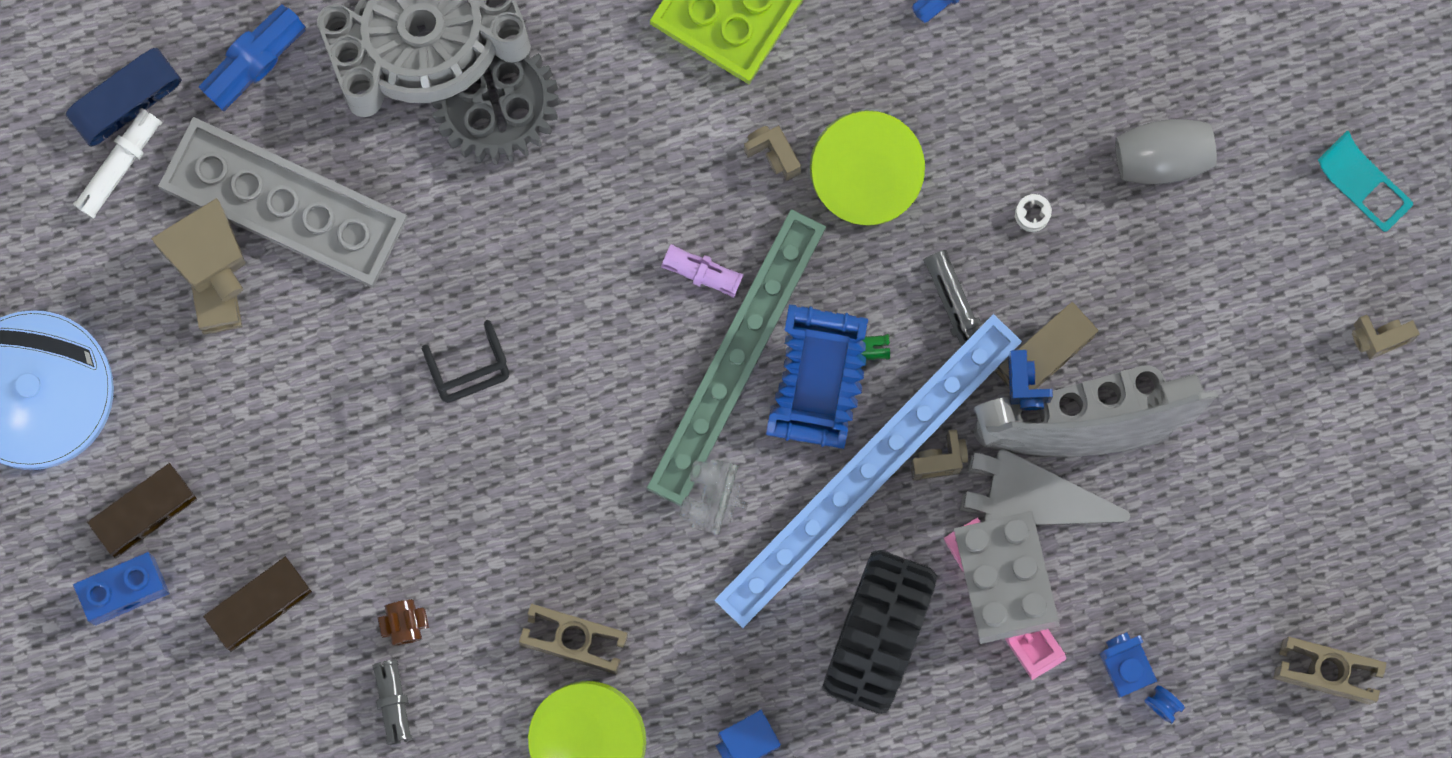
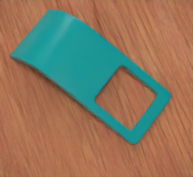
(1358, 177)

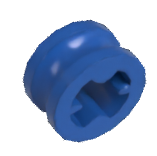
(1164, 704)

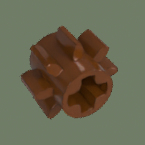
(403, 622)

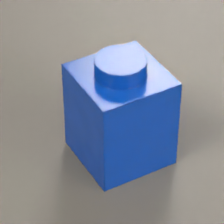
(748, 738)

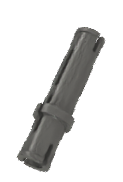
(952, 296)

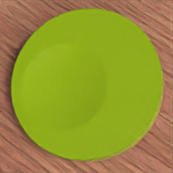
(867, 167)
(587, 722)

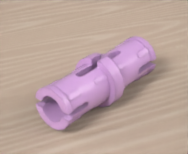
(702, 270)

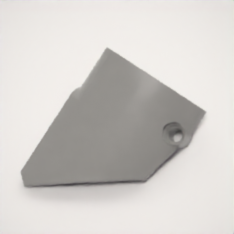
(1097, 428)

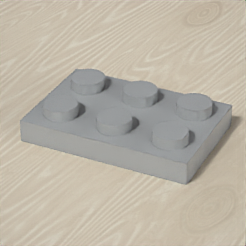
(1006, 577)

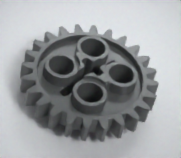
(530, 91)

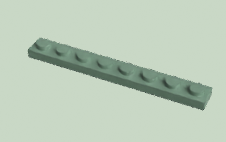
(737, 356)

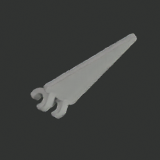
(1025, 487)

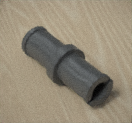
(392, 702)

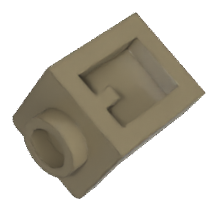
(781, 154)
(1390, 336)
(935, 464)

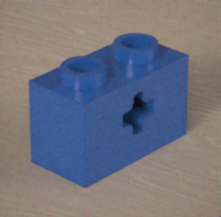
(121, 589)

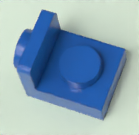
(1020, 376)
(1127, 664)

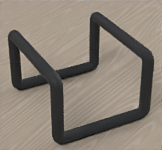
(499, 365)

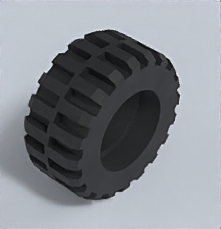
(880, 632)

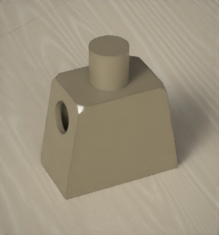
(204, 250)

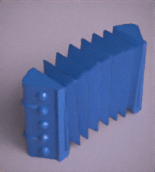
(819, 377)

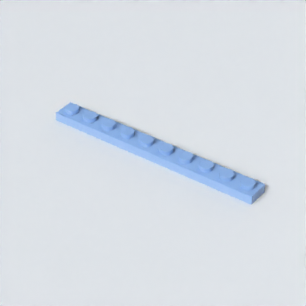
(867, 471)

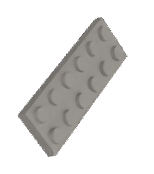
(284, 202)

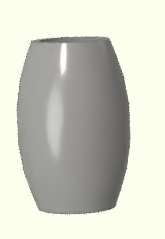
(1166, 151)

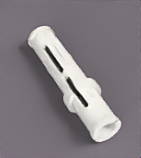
(117, 163)

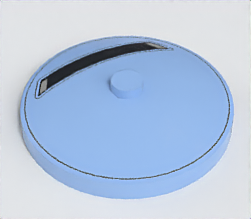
(51, 390)

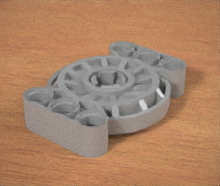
(415, 68)

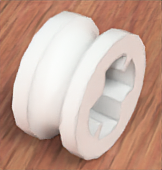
(1021, 212)

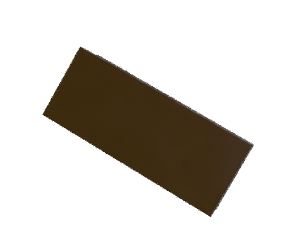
(142, 510)
(257, 604)

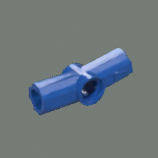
(252, 57)

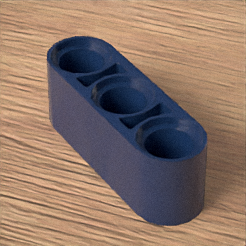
(123, 95)

